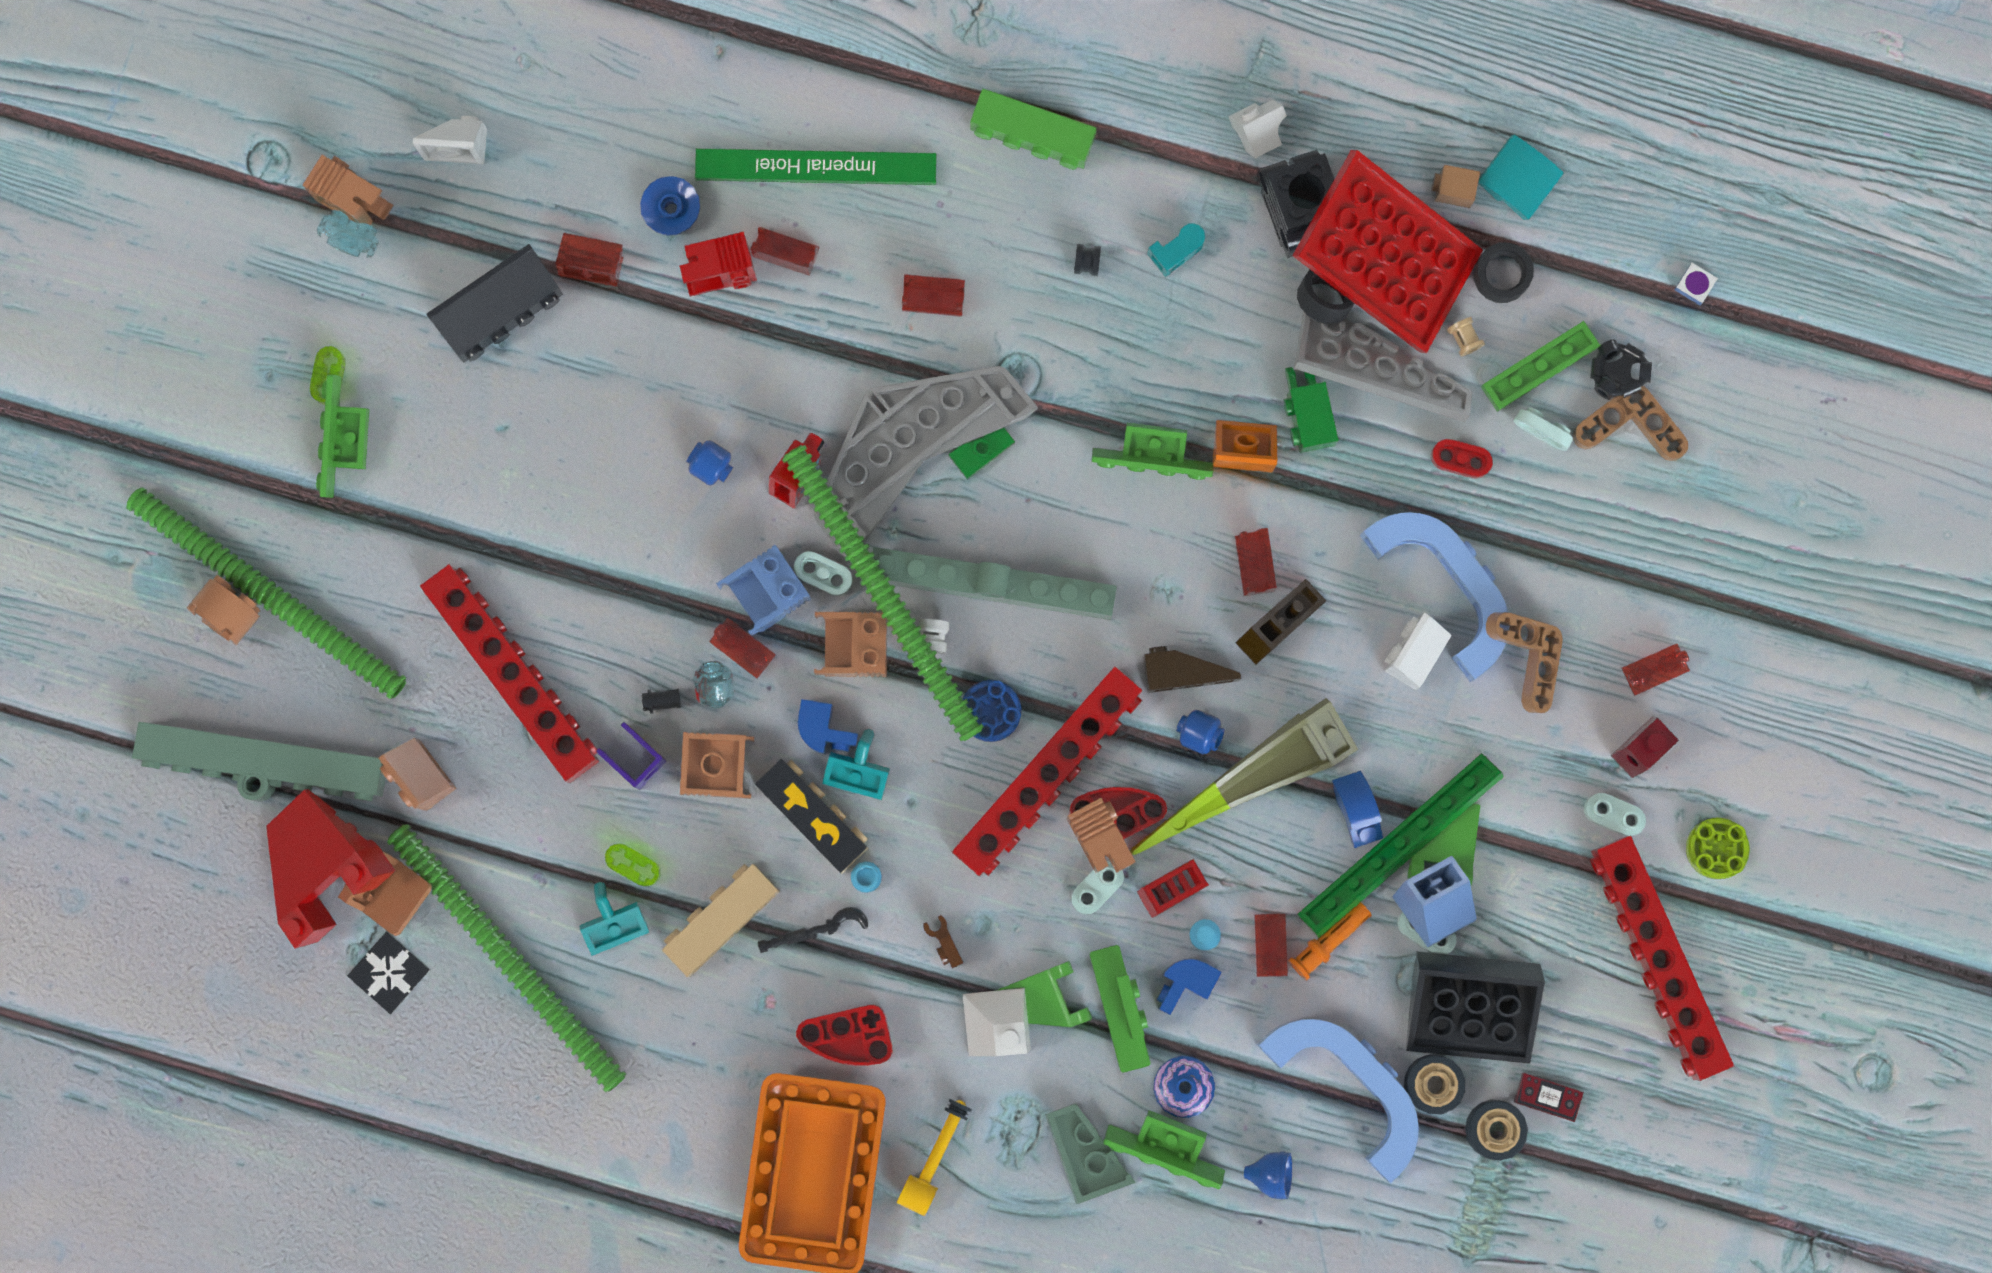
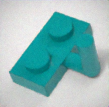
(856, 773)
(612, 926)

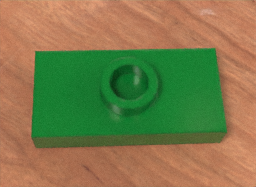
(980, 452)

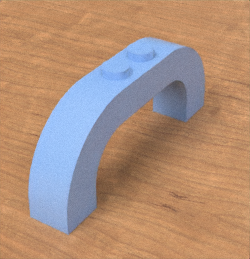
(1461, 565)
(1402, 1122)

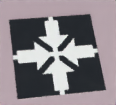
(388, 972)

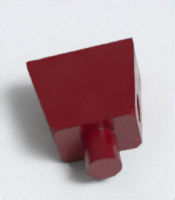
(1645, 746)

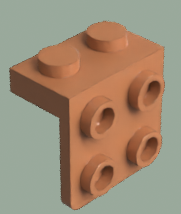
(394, 900)

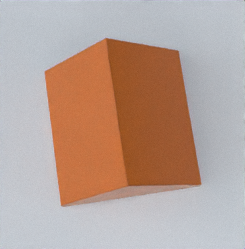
(1245, 446)

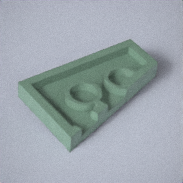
(1085, 1158)

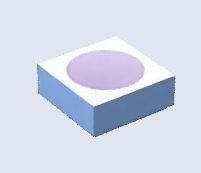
(1696, 284)

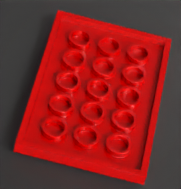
(1387, 251)

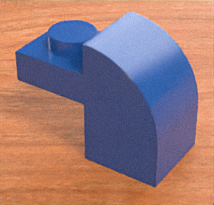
(815, 730)
(1358, 808)
(1187, 974)

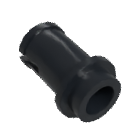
(661, 700)

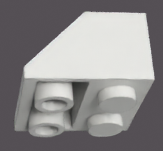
(1418, 652)

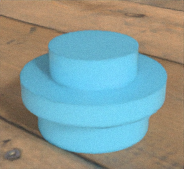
(866, 877)
(1205, 934)

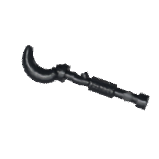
(831, 926)

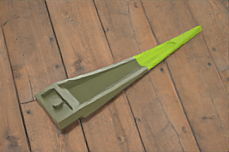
(1293, 752)

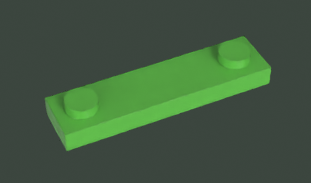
(1540, 366)

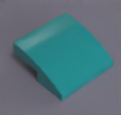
(1520, 177)

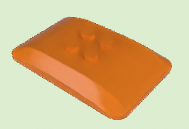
(812, 1174)

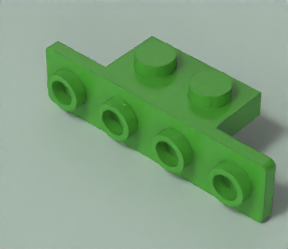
(343, 437)
(1153, 449)
(1120, 1008)
(1168, 1146)

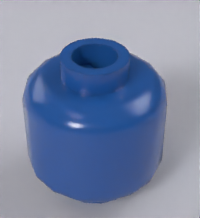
(709, 462)
(1200, 731)

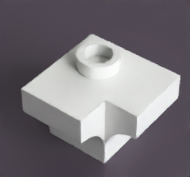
(1259, 127)

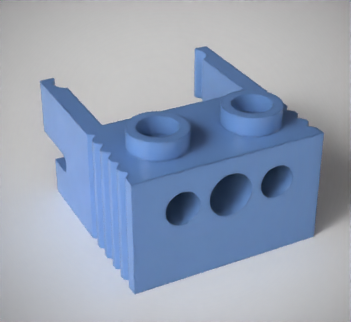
(766, 589)

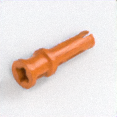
(1320, 949)

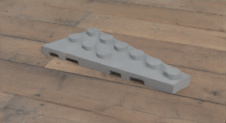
(1373, 364)

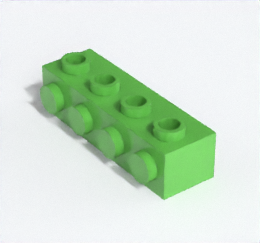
(1032, 129)

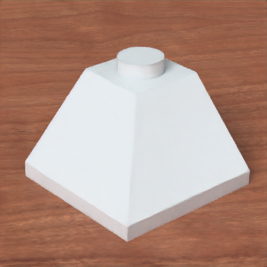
(454, 141)
(997, 1022)

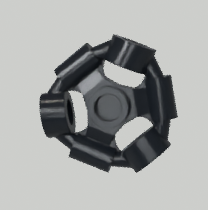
(1619, 370)

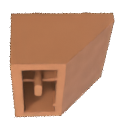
(417, 775)

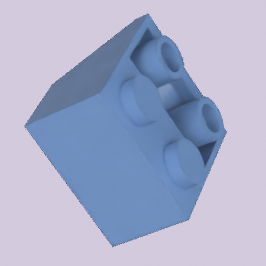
(1437, 901)

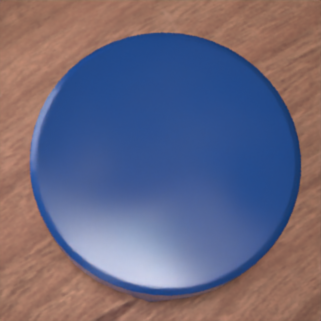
(996, 708)

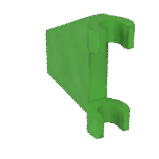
(1455, 840)
(1045, 999)

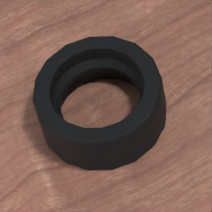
(1512, 251)
(1318, 308)

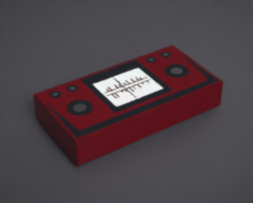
(1548, 1097)

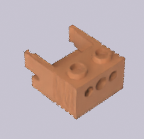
(344, 191)
(854, 644)
(713, 765)
(1100, 836)

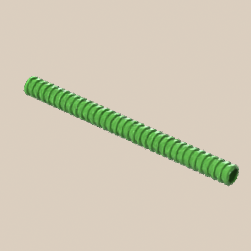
(265, 592)
(882, 592)
(506, 958)

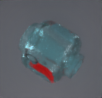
(713, 684)

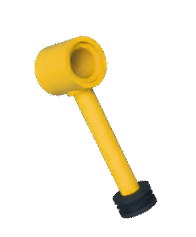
(918, 1192)

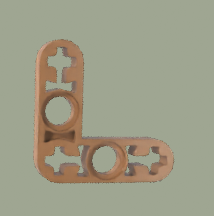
(1630, 411)
(1536, 645)

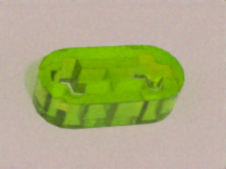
(320, 370)
(629, 871)

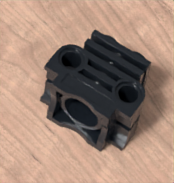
(1305, 173)

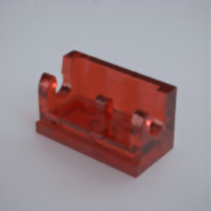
(784, 251)
(589, 259)
(933, 295)
(1255, 562)

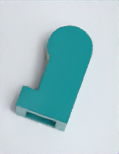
(1178, 250)

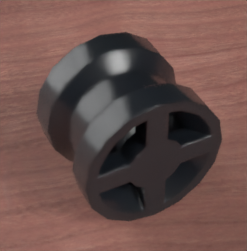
(1087, 260)

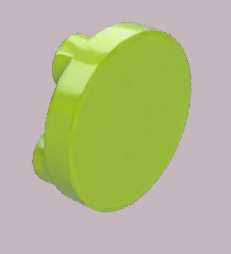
(1717, 848)

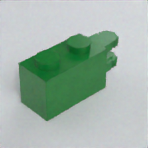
(1310, 413)

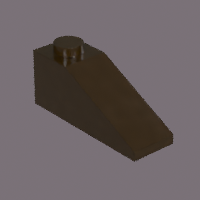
(1280, 621)
(1177, 670)

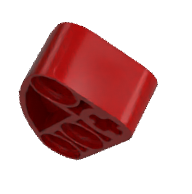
(1126, 802)
(853, 1046)

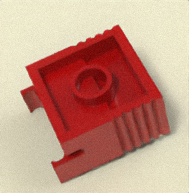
(718, 264)

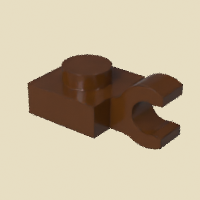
(948, 950)

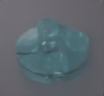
(348, 235)

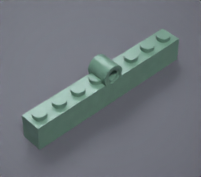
(997, 583)
(260, 760)

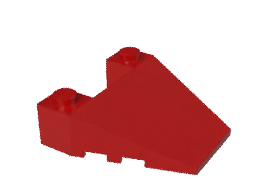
(307, 855)

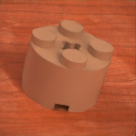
(223, 610)

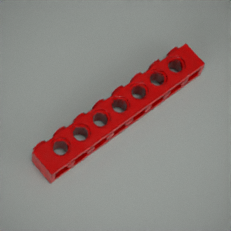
(439, 591)
(1113, 685)
(1715, 1055)

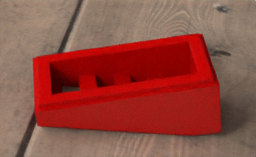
(1151, 902)

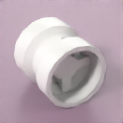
(935, 627)

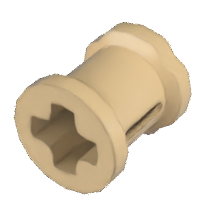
(1465, 336)

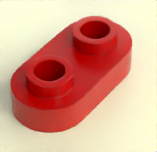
(1461, 457)

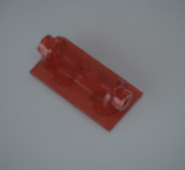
(742, 648)
(1656, 669)
(1271, 945)

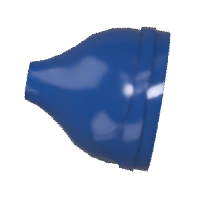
(1272, 1174)

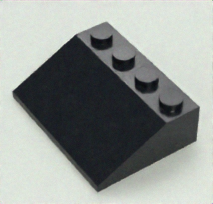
(496, 304)
(1474, 1007)

